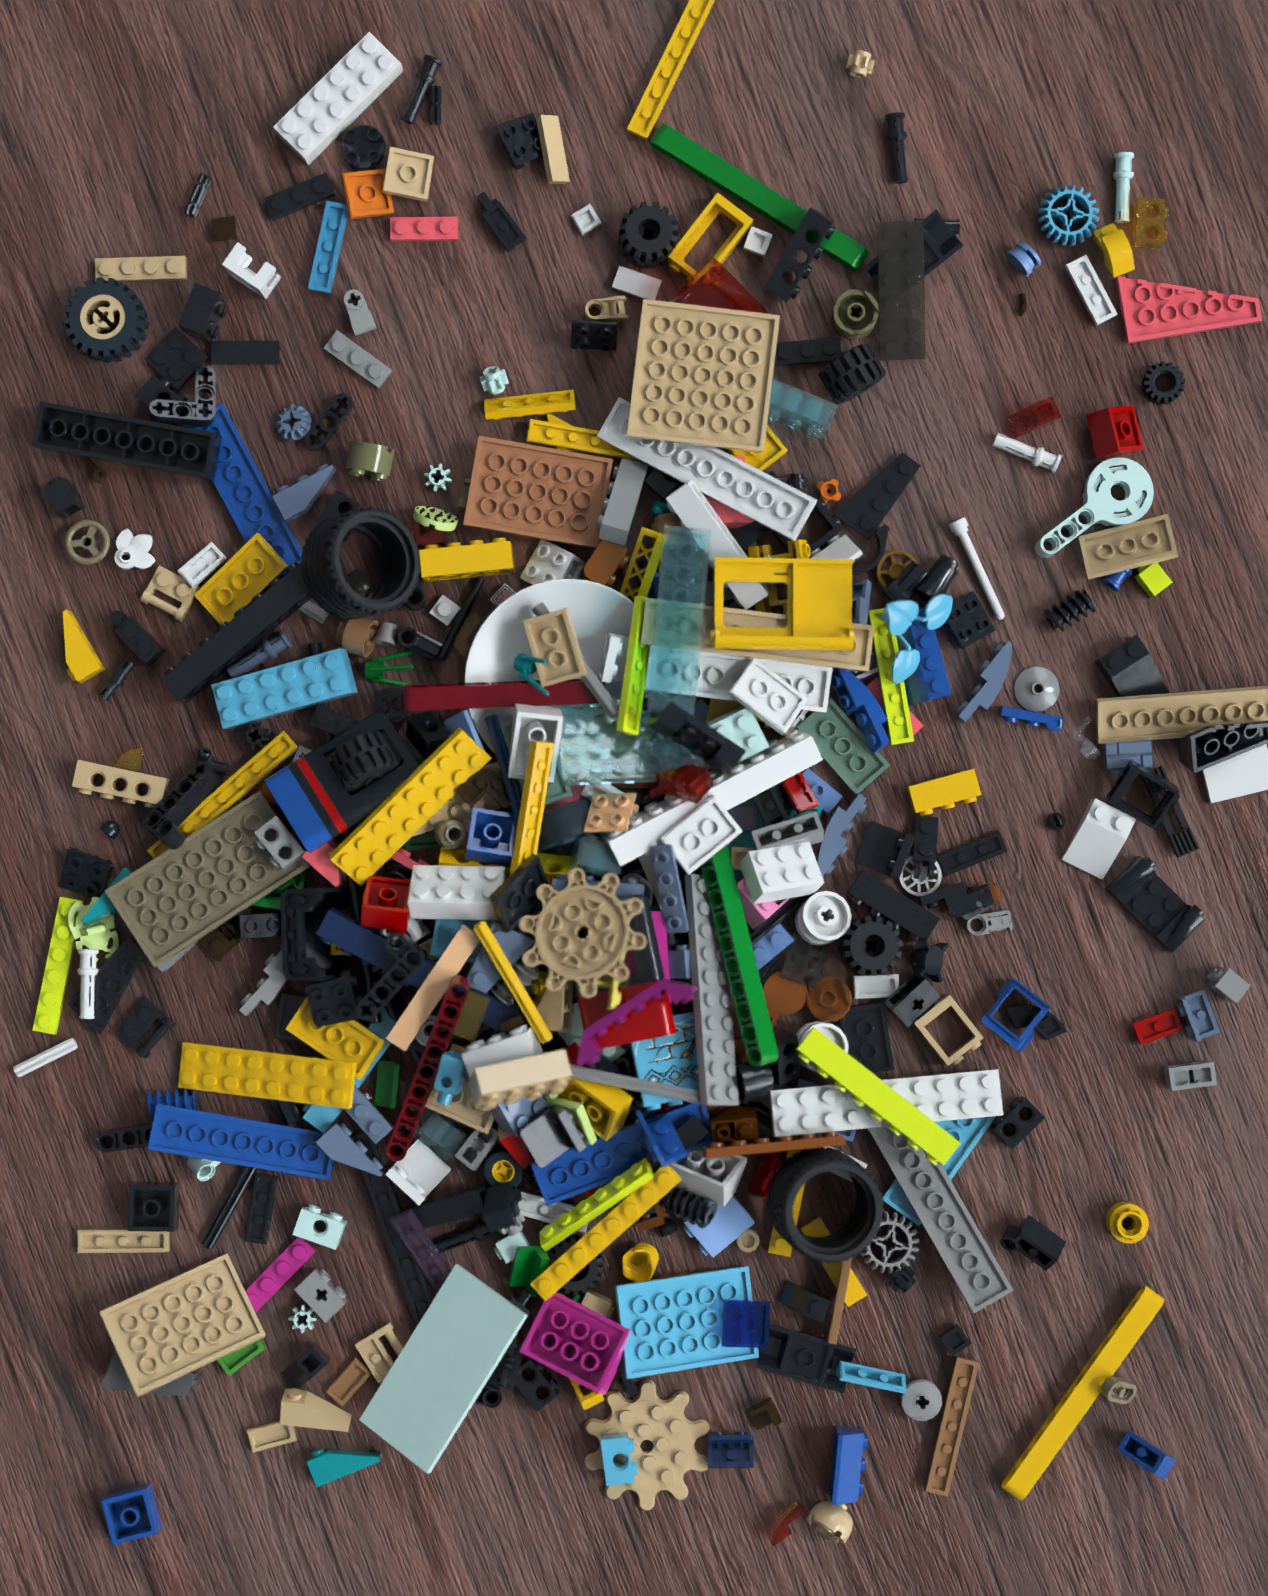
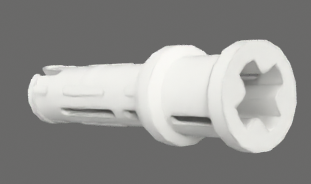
(1037, 456)
(87, 971)

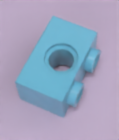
(614, 1472)

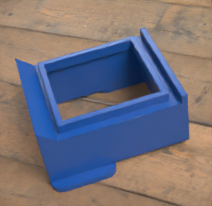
(1021, 1042)

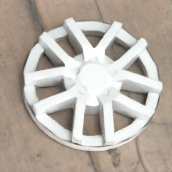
(923, 879)

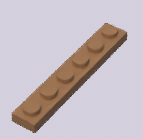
(951, 1426)

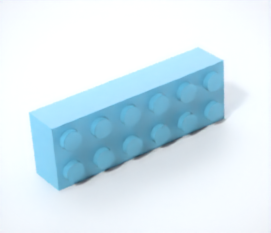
(284, 688)

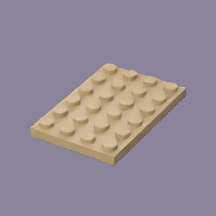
(182, 1324)

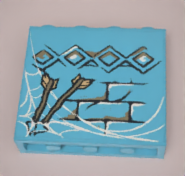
(668, 1061)

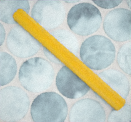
(513, 982)

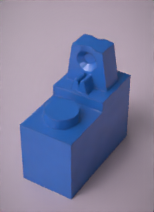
(1146, 1454)

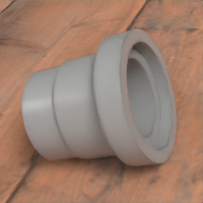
(386, 635)

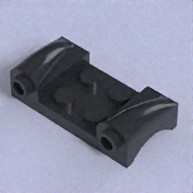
(1155, 904)

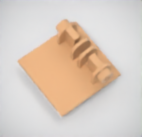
(611, 812)

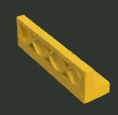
(651, 568)

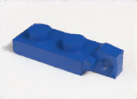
(1032, 718)

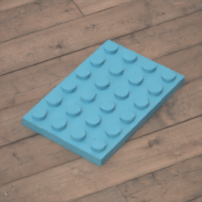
(680, 1321)

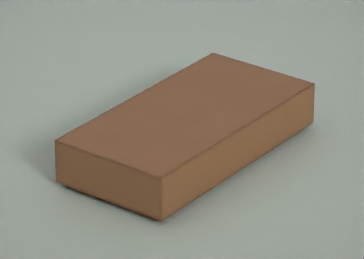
(349, 1381)

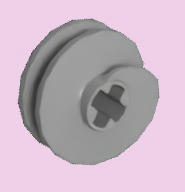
(929, 1408)

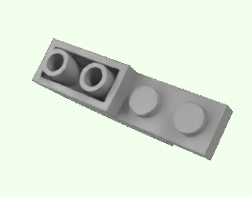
(269, 987)

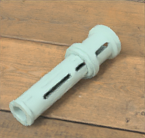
(1123, 176)

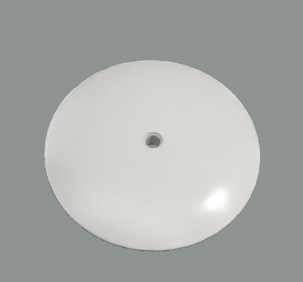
(502, 636)

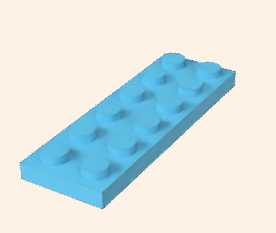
(963, 1130)

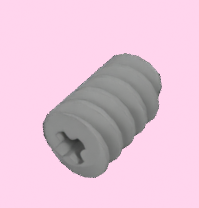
(524, 974)

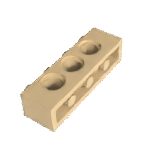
(86, 772)

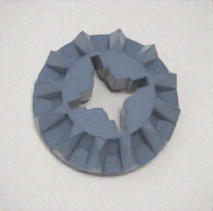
(300, 427)

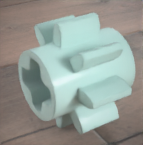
(494, 380)
(434, 472)
(302, 1325)

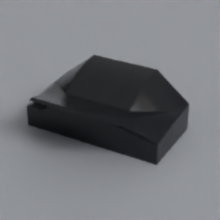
(773, 805)

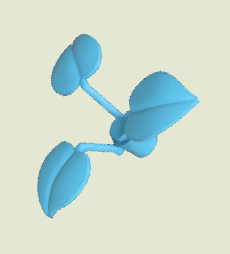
(900, 616)

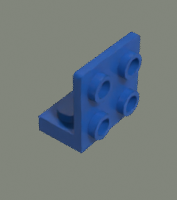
(661, 1140)

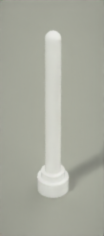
(960, 529)

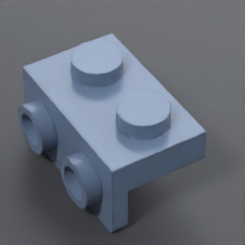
(1198, 1015)

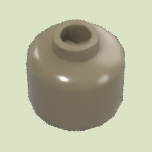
(450, 834)

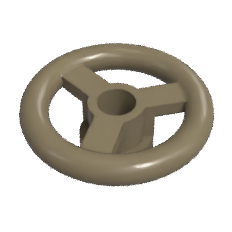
(94, 526)

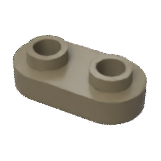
(1118, 1390)

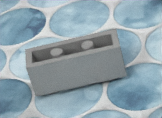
(792, 831)

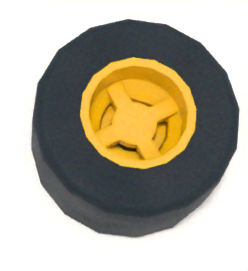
(498, 1173)

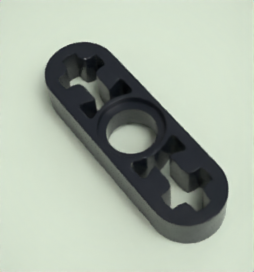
(338, 421)

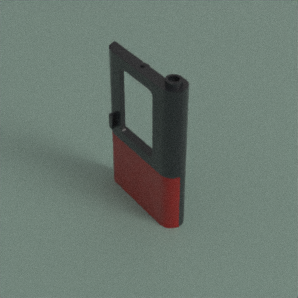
(652, 1021)

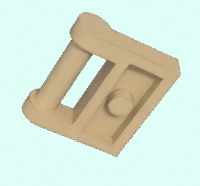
(173, 586)
(375, 1354)

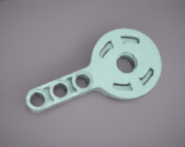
(1100, 505)

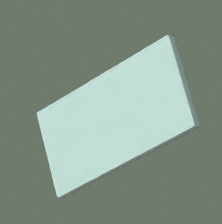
(443, 1368)

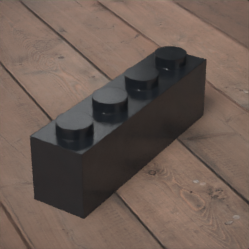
(892, 905)

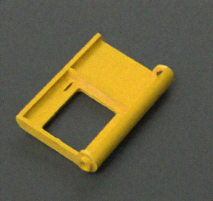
(816, 603)

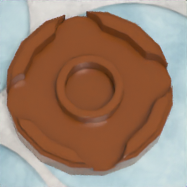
(784, 995)
(829, 1000)

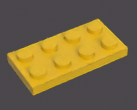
(241, 579)
(338, 1041)

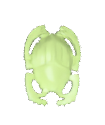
(96, 934)

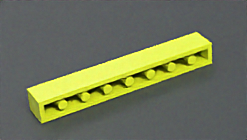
(877, 1096)

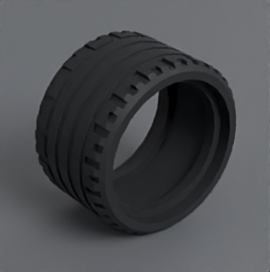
(397, 556)
(858, 1230)

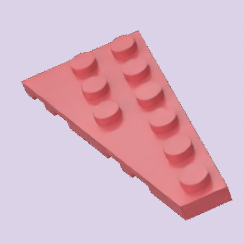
(1173, 310)

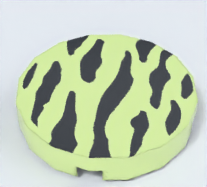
(441, 519)

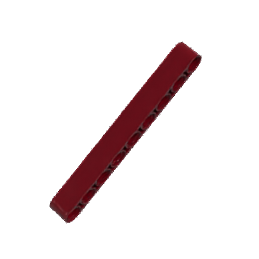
(493, 695)
(431, 1059)

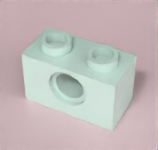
(306, 1228)

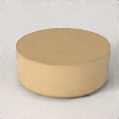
(748, 1241)

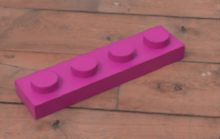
(279, 1272)

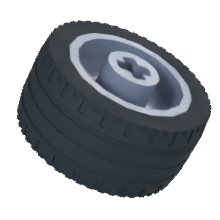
(563, 824)

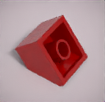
(1114, 431)
(386, 903)

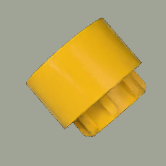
(1139, 1222)

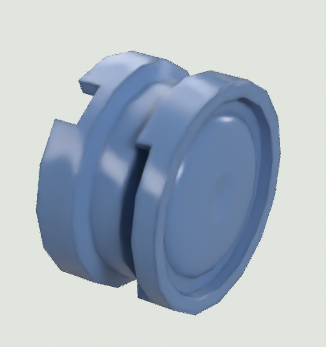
(1023, 258)

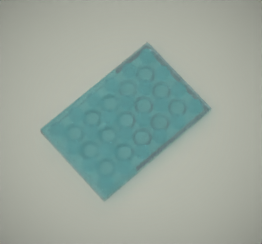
(599, 754)

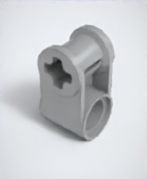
(359, 315)

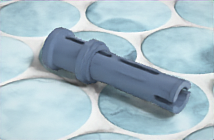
(268, 650)

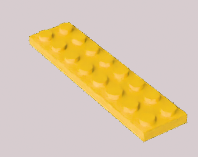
(409, 807)
(267, 1075)

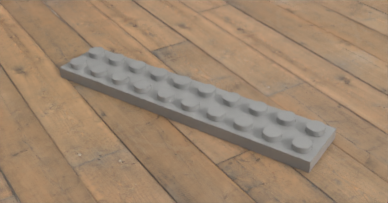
(711, 1001)
(945, 1220)

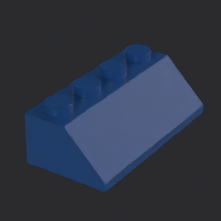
(930, 677)

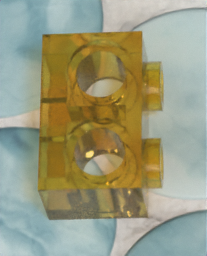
(1143, 222)

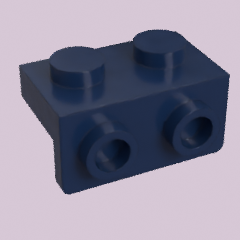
(730, 1450)

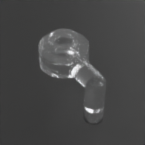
(1087, 748)

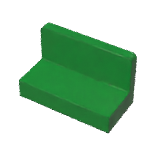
(388, 1084)
(527, 1266)

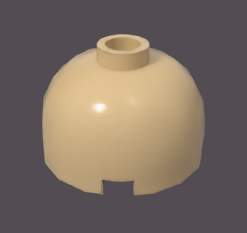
(832, 1521)

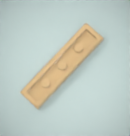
(121, 1241)

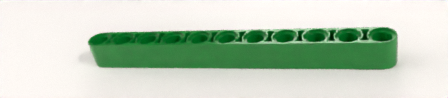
(752, 193)
(739, 959)

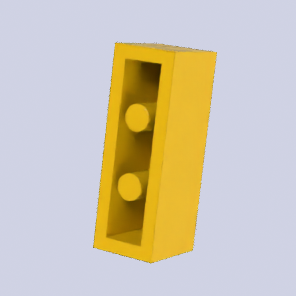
(944, 792)

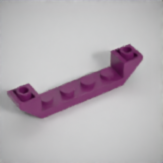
(590, 1048)

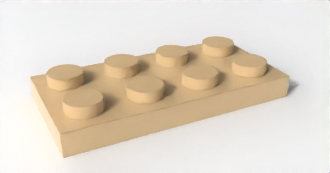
(1128, 546)

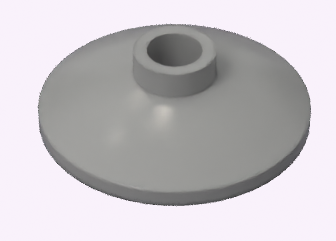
(1025, 691)

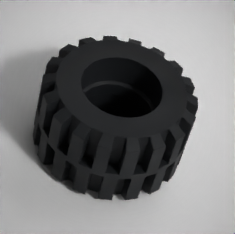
(586, 1281)

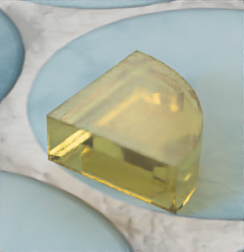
(131, 759)

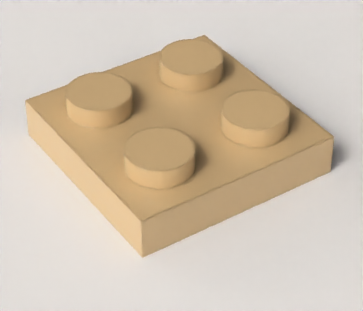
(408, 174)

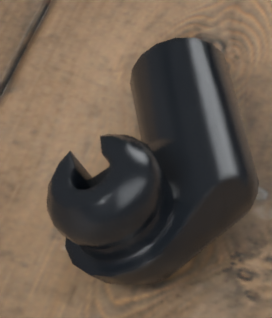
(206, 755)

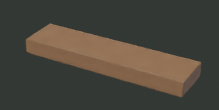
(839, 1301)

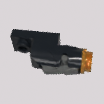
(963, 902)

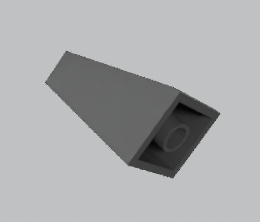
(118, 1380)

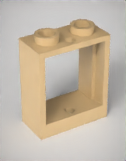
(936, 1010)

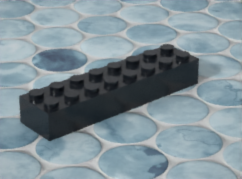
(127, 441)
(238, 635)

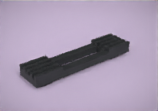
(1183, 841)

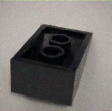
(1131, 670)

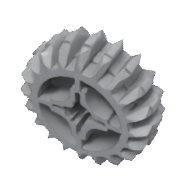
(890, 1231)

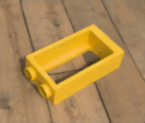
(717, 206)

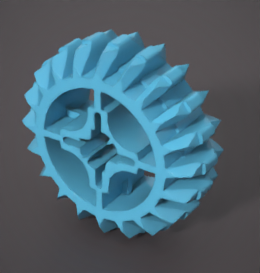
(1076, 215)

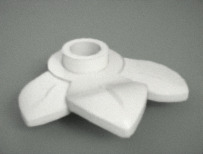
(136, 548)

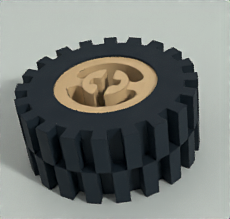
(121, 301)

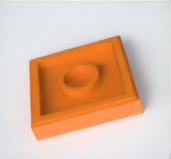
(365, 194)

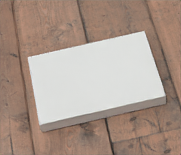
(768, 696)
(1237, 775)
(701, 834)

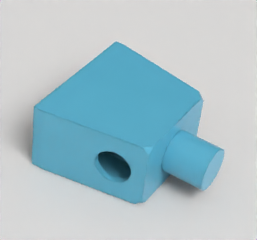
(454, 1068)

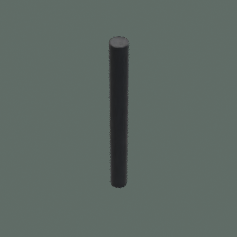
(442, 654)

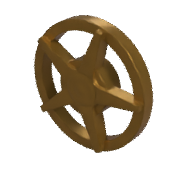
(896, 567)

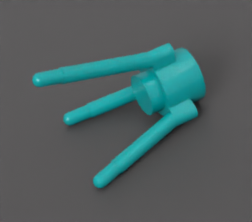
(526, 665)

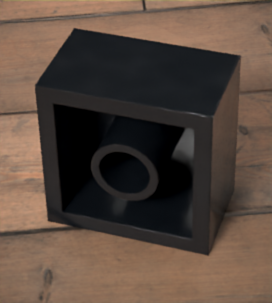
(203, 313)
(153, 1206)

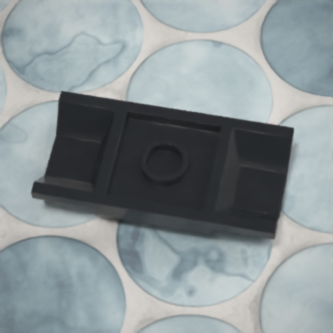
(938, 245)
(697, 737)
(804, 1357)

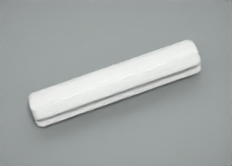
(45, 1057)

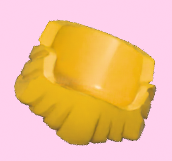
(640, 1262)

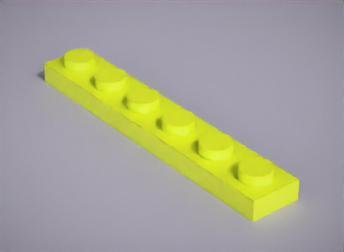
(634, 674)
(893, 694)
(56, 970)
(596, 1204)

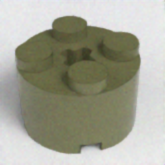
(856, 301)
(369, 460)

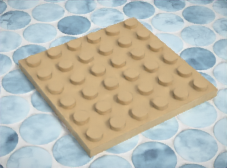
(703, 376)

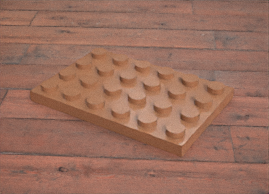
(537, 492)

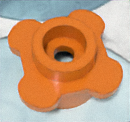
(833, 486)

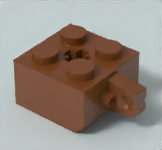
(606, 562)

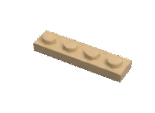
(142, 268)

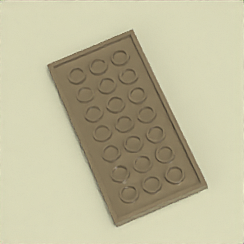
(202, 882)

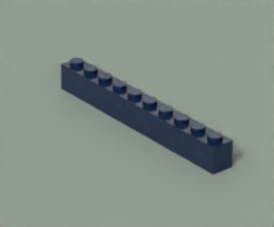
(371, 948)

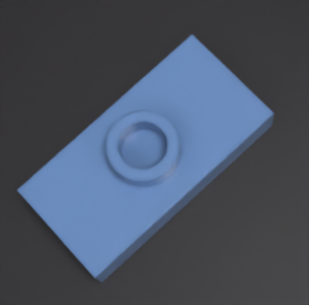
(824, 793)

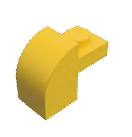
(1115, 248)

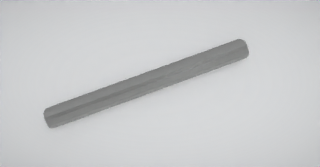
(590, 679)
(635, 1084)

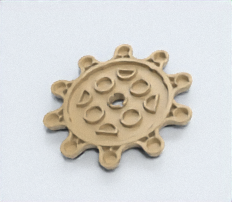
(565, 915)
(669, 1431)

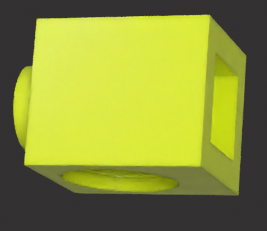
(1152, 579)

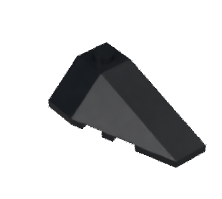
(1220, 743)

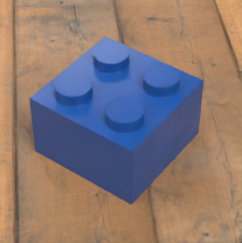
(131, 1514)

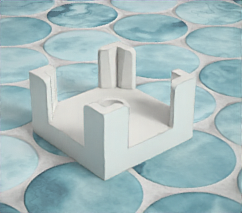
(260, 283)

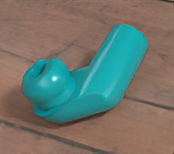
(660, 507)

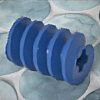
(183, 1101)

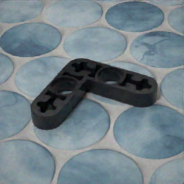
(194, 408)

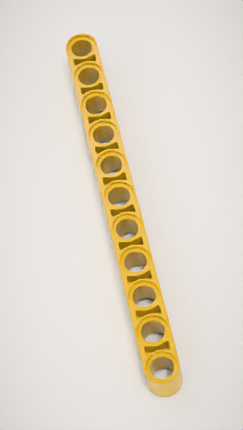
(1082, 1393)

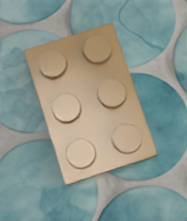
(554, 639)

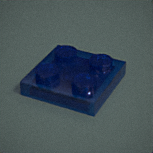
(746, 1323)

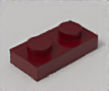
(765, 1172)

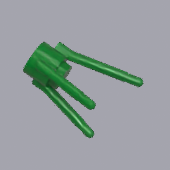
(375, 669)

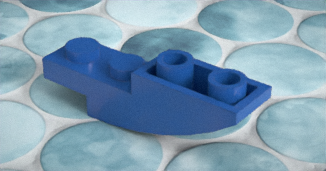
(858, 700)

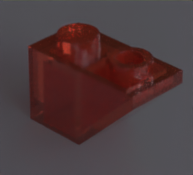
(1034, 417)
(685, 782)

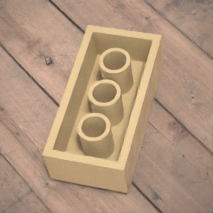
(520, 1079)

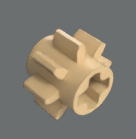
(860, 64)

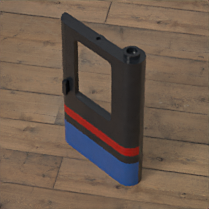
(315, 797)

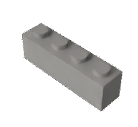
(622, 502)

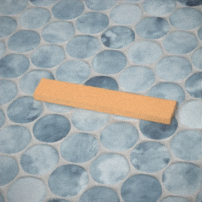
(433, 987)

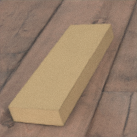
(552, 149)

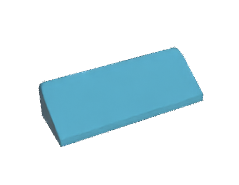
(871, 1377)

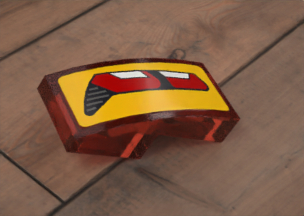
(782, 1528)

